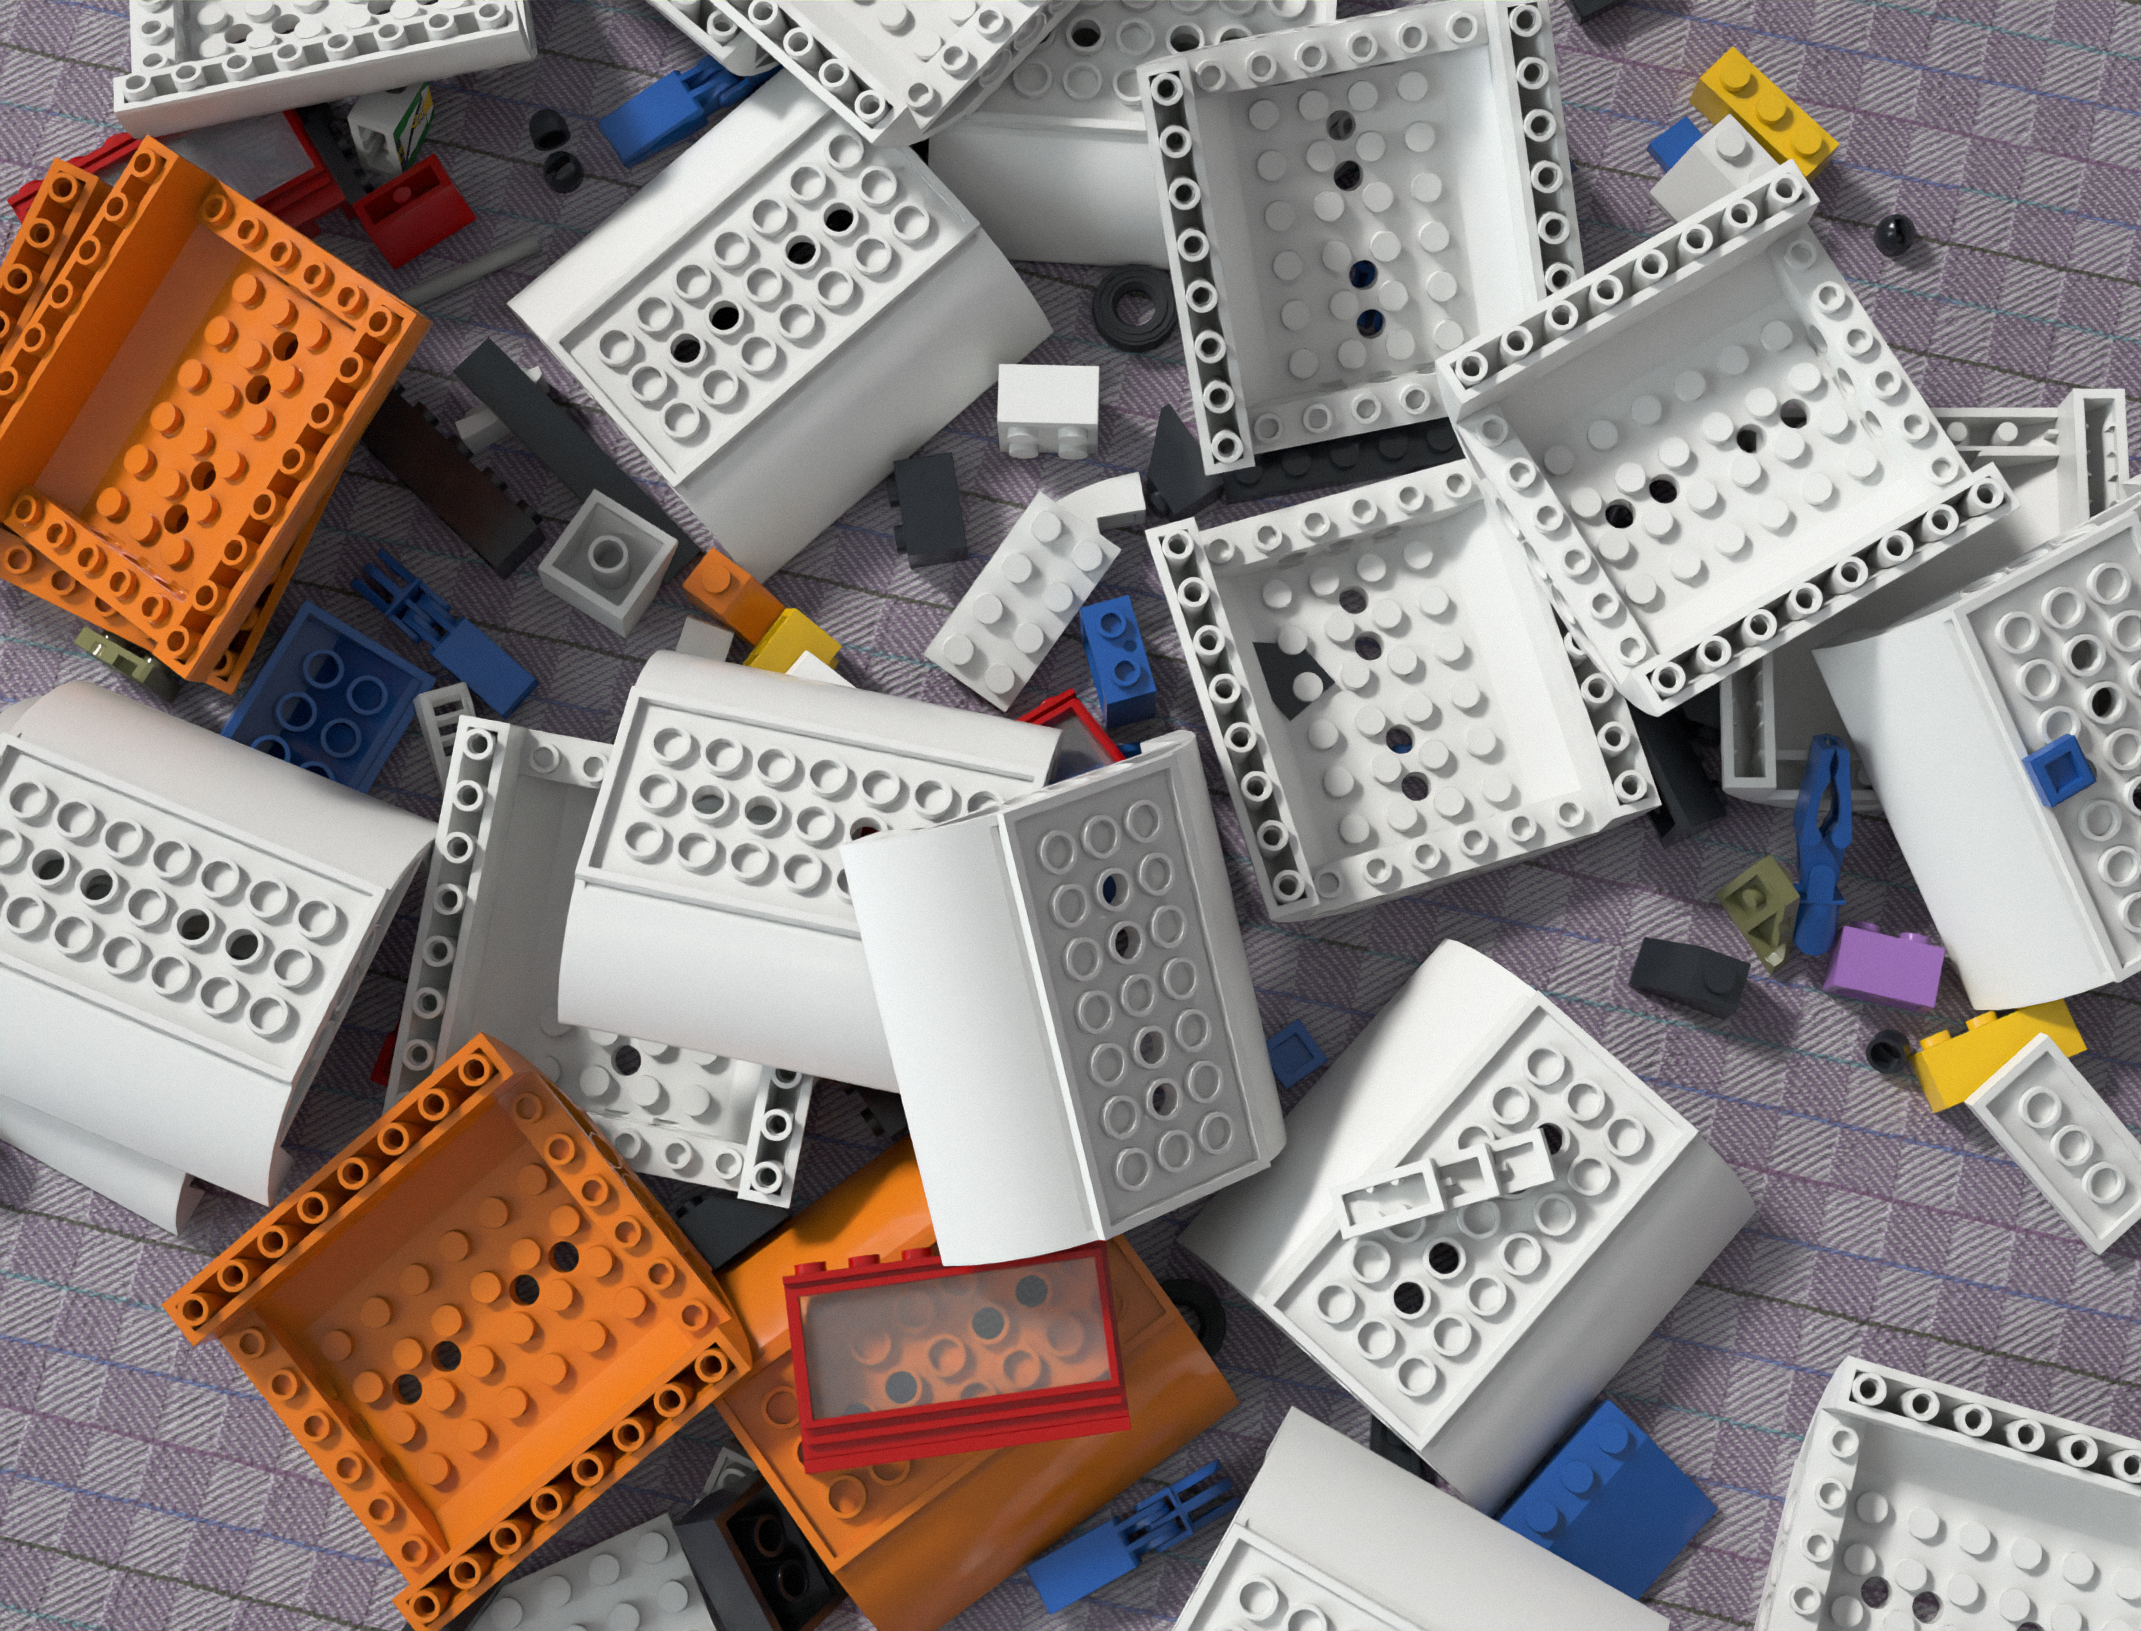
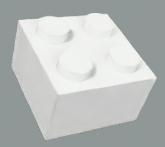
(1048, 410)

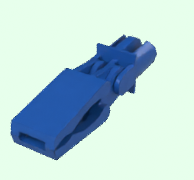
(675, 108)
(462, 650)
(1821, 849)
(1109, 1552)

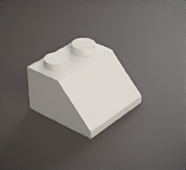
(1711, 170)
(608, 563)

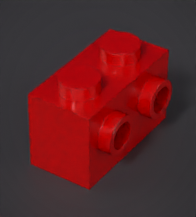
(414, 211)

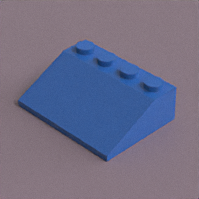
(328, 700)
(1609, 1503)

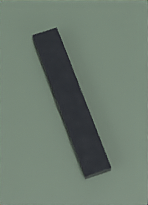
(561, 442)

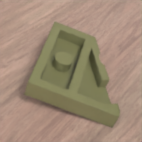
(114, 652)
(1764, 910)

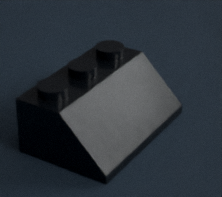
(1687, 795)
(757, 1560)

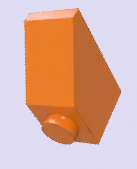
(732, 597)

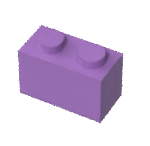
(1884, 968)

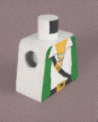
(391, 127)

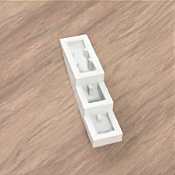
(1443, 1183)

